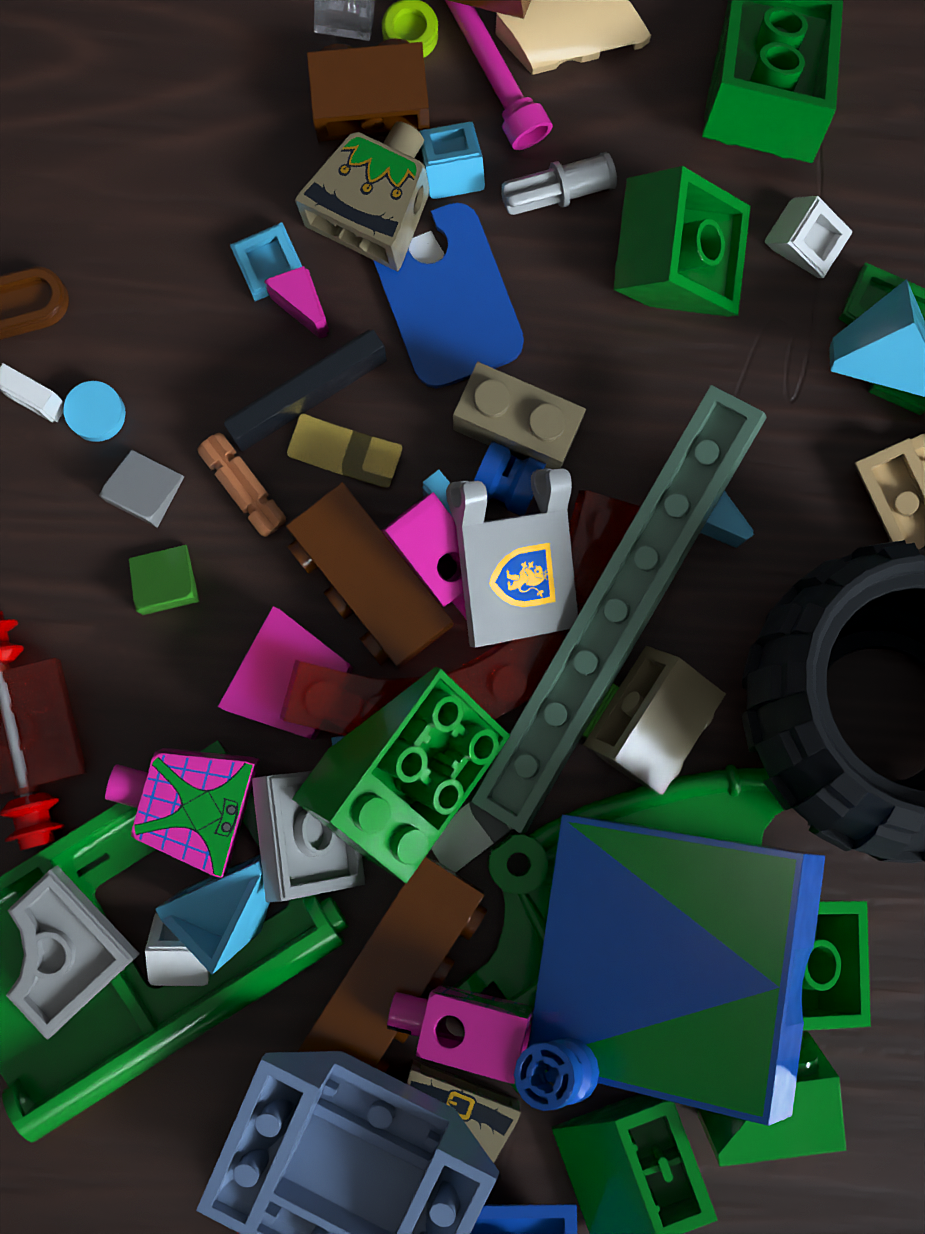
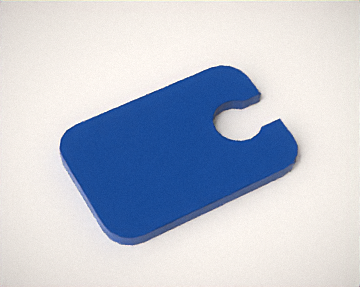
(453, 307)

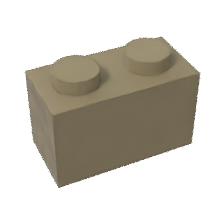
(517, 416)
(654, 719)

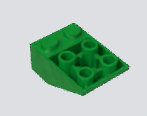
(404, 773)

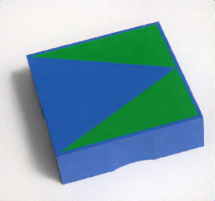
(680, 963)

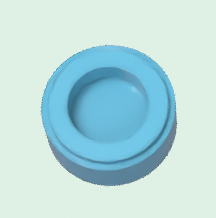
(94, 411)

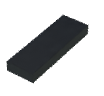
(306, 389)

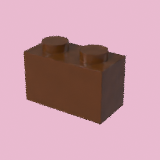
(367, 89)

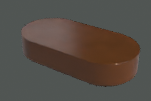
(30, 300)

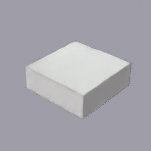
(30, 394)

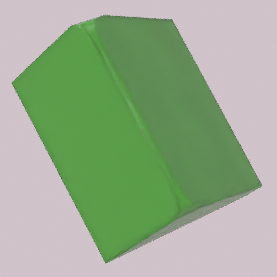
(163, 580)

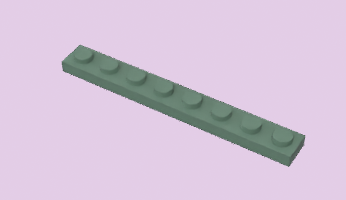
(619, 608)

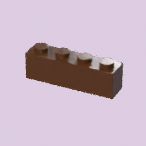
(400, 956)

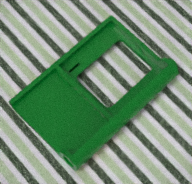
(129, 1020)

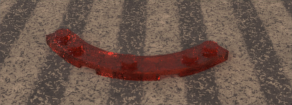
(495, 680)

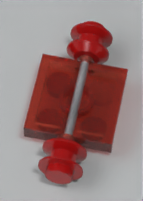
(35, 741)

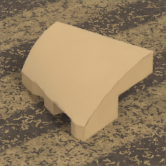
(570, 31)

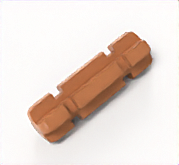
(241, 484)

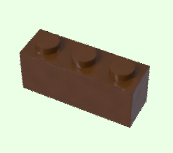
(367, 578)

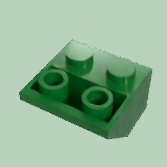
(634, 1169)

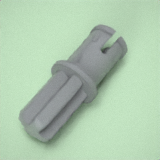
(559, 184)

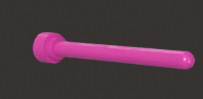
(524, 120)

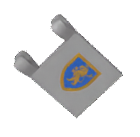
(517, 566)

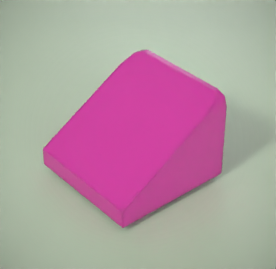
(298, 297)

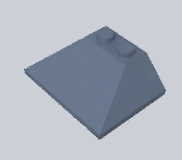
(345, 1153)

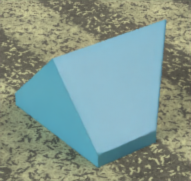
(885, 344)
(218, 913)

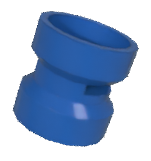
(508, 477)
(570, 1069)

